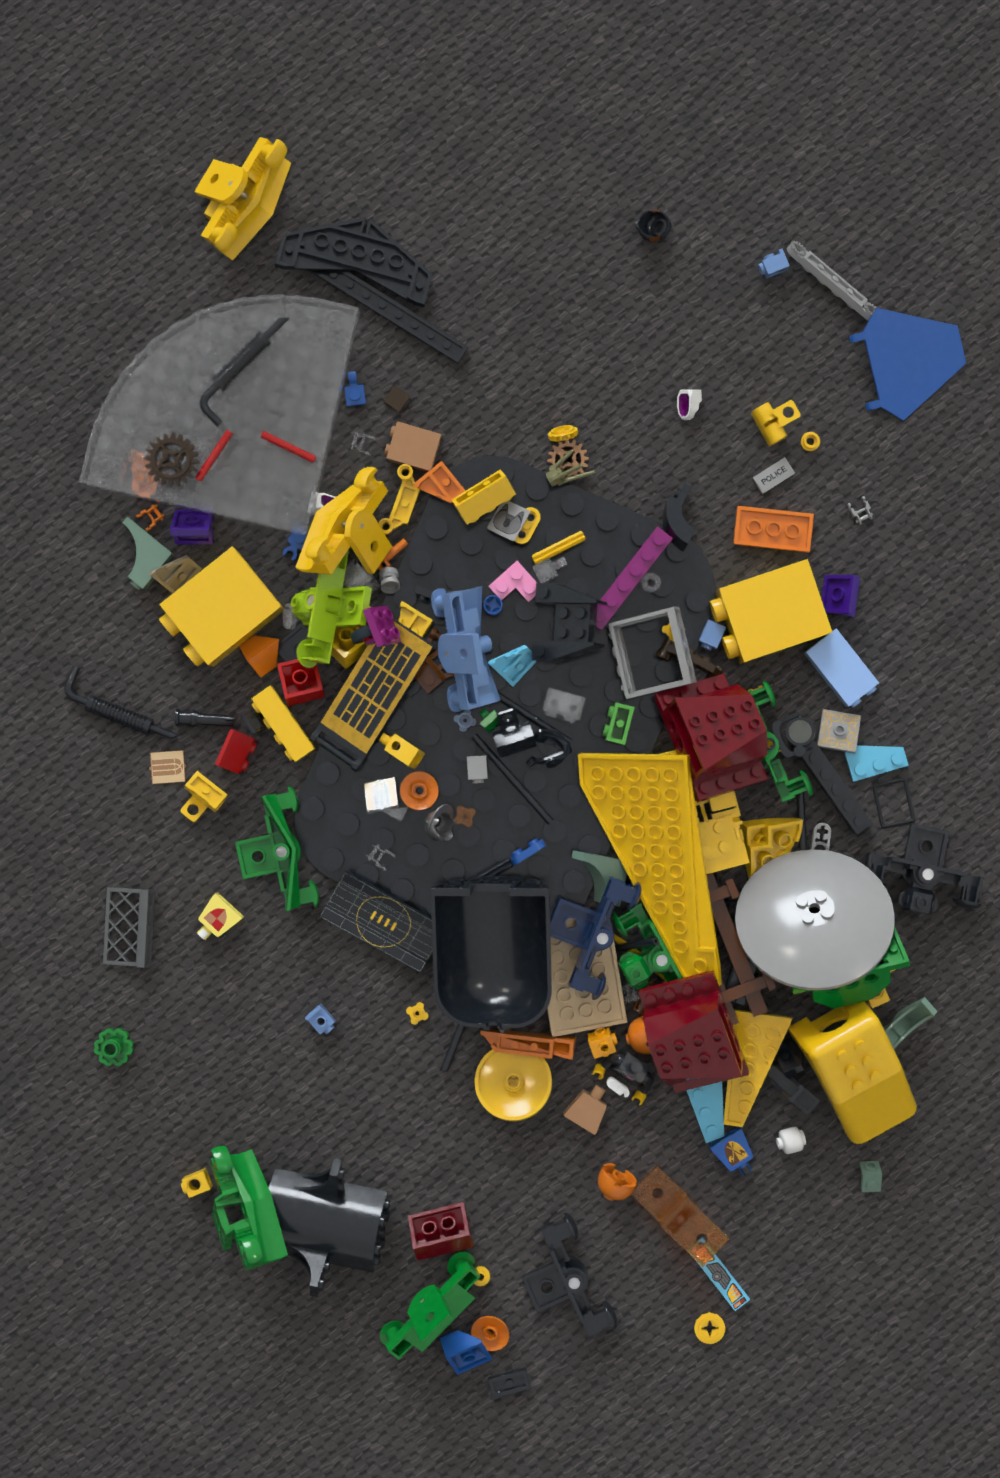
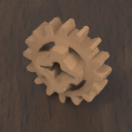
(560, 453)

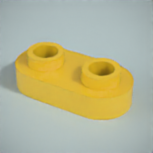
(529, 526)

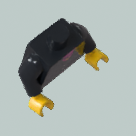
(629, 1069)

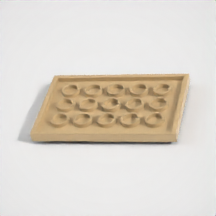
(575, 1010)

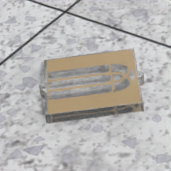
(381, 795)

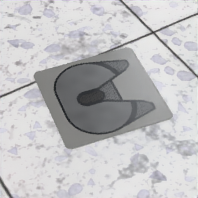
(508, 520)

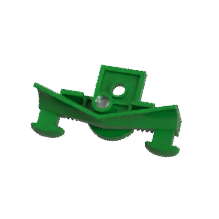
(279, 850)

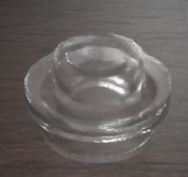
(657, 582)

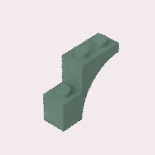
(909, 1019)

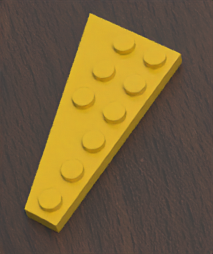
(759, 1042)

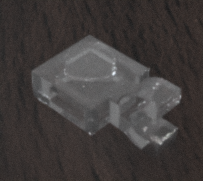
(547, 570)

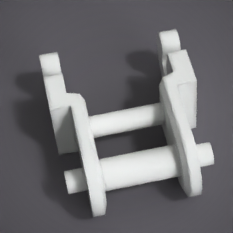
(617, 1086)

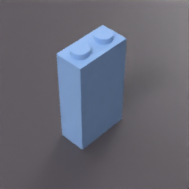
(841, 668)

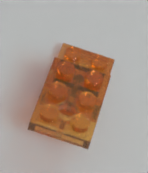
(679, 1215)

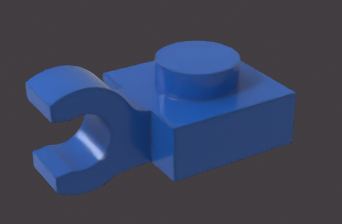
(354, 393)

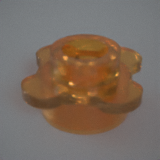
(468, 820)

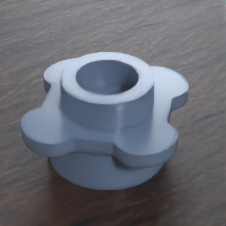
(464, 725)

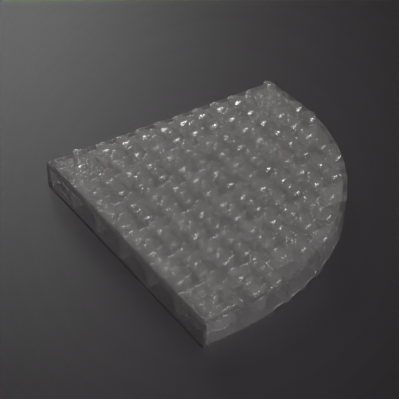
(285, 392)

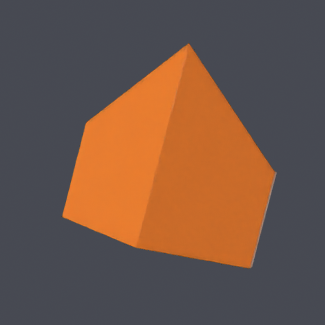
(261, 653)

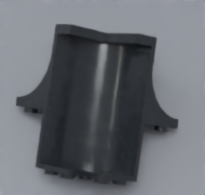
(329, 1221)

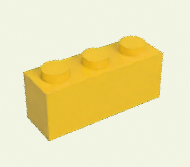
(483, 497)

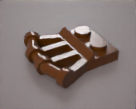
(430, 674)

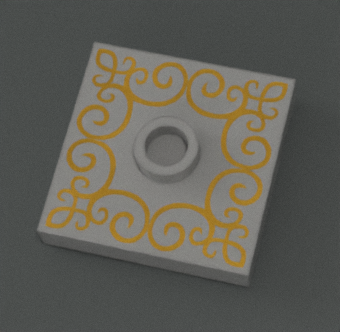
(839, 731)

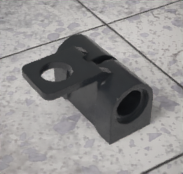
(513, 735)

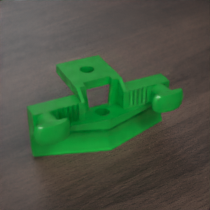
(243, 1183)

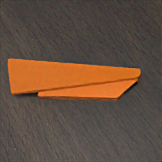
(530, 1043)

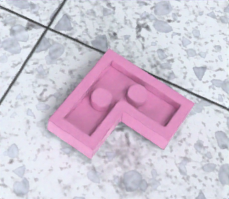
(514, 578)

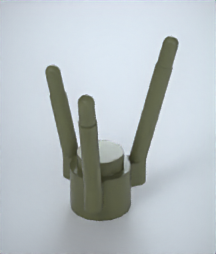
(556, 476)

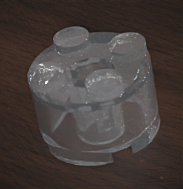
(357, 576)

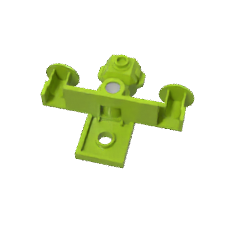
(324, 610)

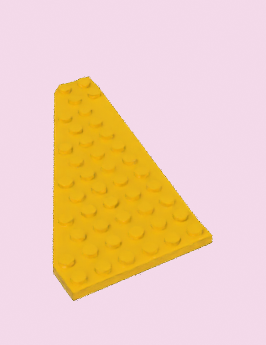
(655, 831)

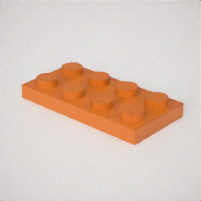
(773, 529)

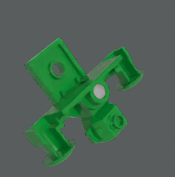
(639, 967)

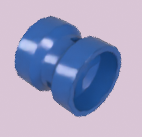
(492, 605)

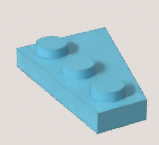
(874, 760)
(708, 1108)

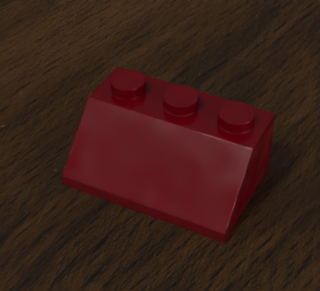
(440, 1231)

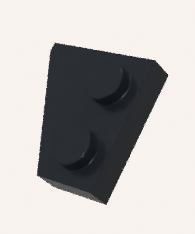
(790, 1057)

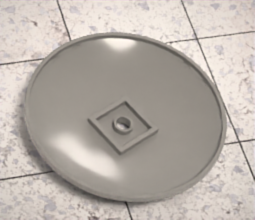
(820, 947)

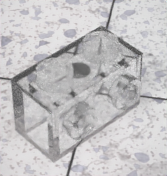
(563, 704)

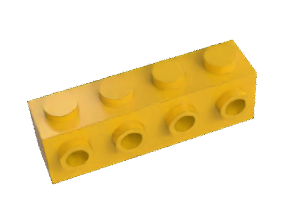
(283, 724)

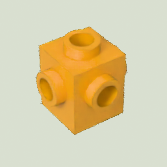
(602, 1042)

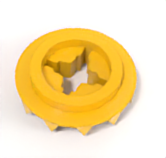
(562, 433)
(715, 1334)

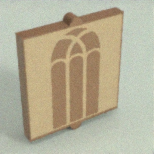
(167, 767)

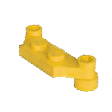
(404, 502)

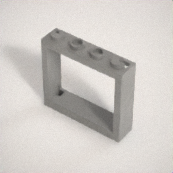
(681, 645)

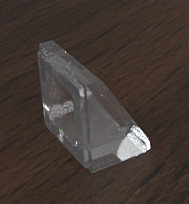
(398, 813)

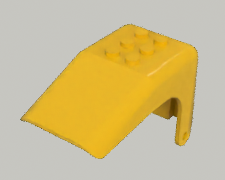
(857, 1070)

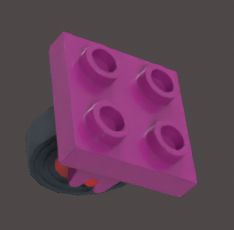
(378, 628)

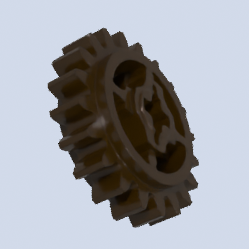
(178, 456)

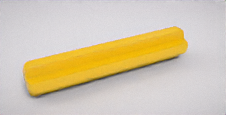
(558, 547)

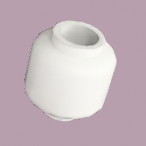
(791, 1140)

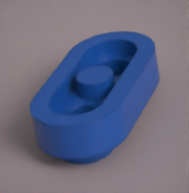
(534, 846)

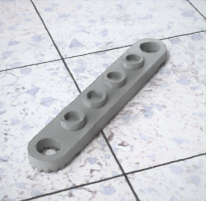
(831, 279)

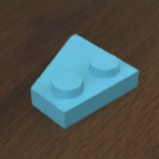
(513, 664)

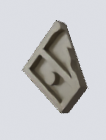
(176, 573)

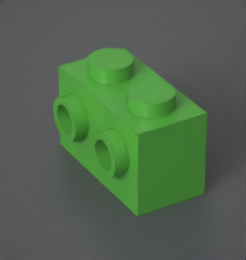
(619, 723)

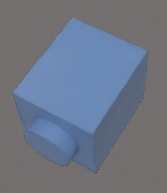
(711, 635)

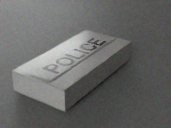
(773, 475)

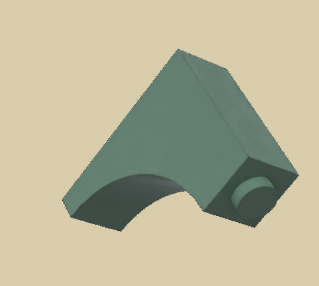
(149, 555)
(601, 869)

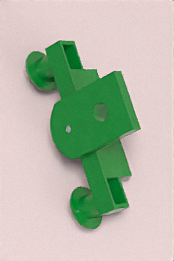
(433, 1309)

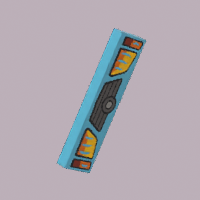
(724, 1281)

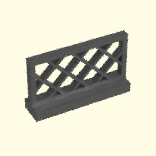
(144, 924)

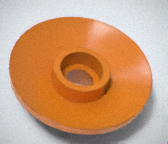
(408, 790)
(494, 1339)

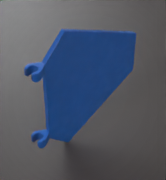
(909, 358)

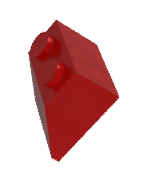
(299, 682)
(236, 751)

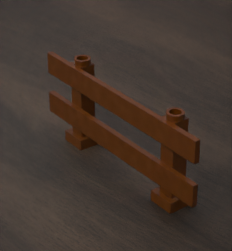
(749, 985)

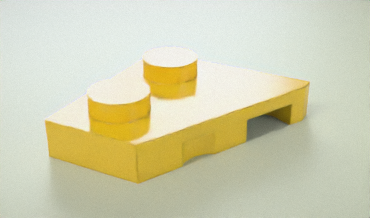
(414, 619)

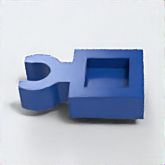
(297, 542)

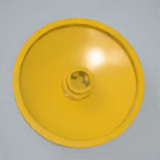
(513, 1085)

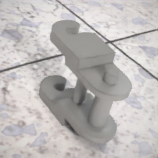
(855, 513)

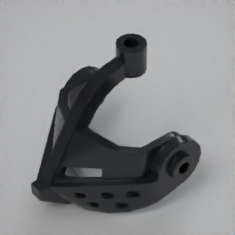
(550, 738)

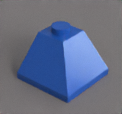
(464, 1351)

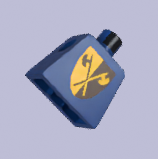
(733, 1151)

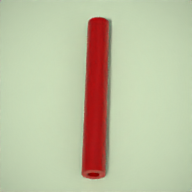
(287, 446)
(213, 456)

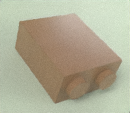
(413, 446)

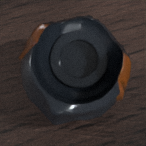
(653, 225)

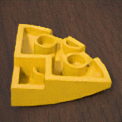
(769, 839)

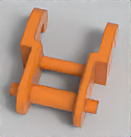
(153, 508)

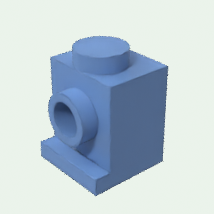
(773, 264)
(321, 1012)

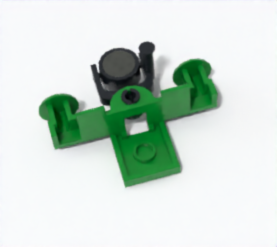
(799, 733)

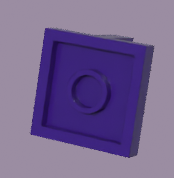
(192, 527)
(840, 594)

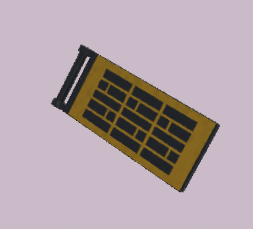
(371, 695)

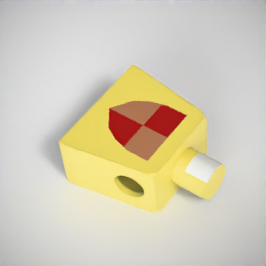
(218, 917)

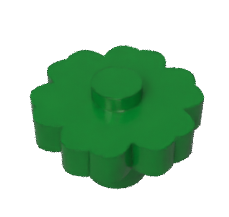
(114, 1046)

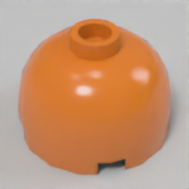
(637, 1036)
(615, 1184)

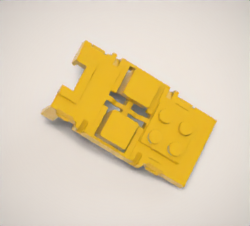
(722, 834)

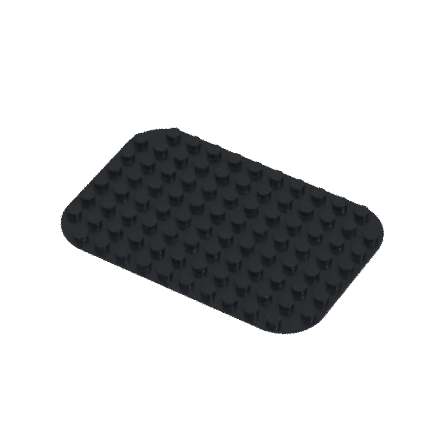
(332, 802)

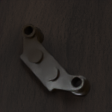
(704, 664)

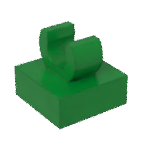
(490, 720)

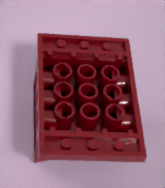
(719, 732)
(691, 1033)

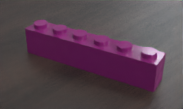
(631, 575)

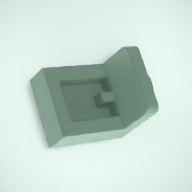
(870, 1176)

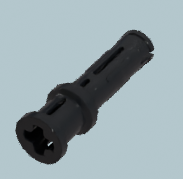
(194, 718)

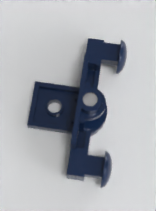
(592, 931)

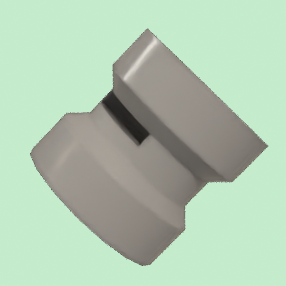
(389, 580)

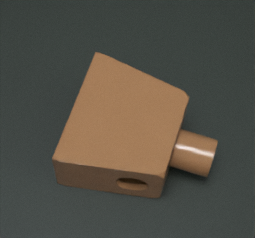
(587, 1109)

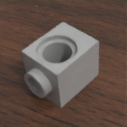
(477, 768)

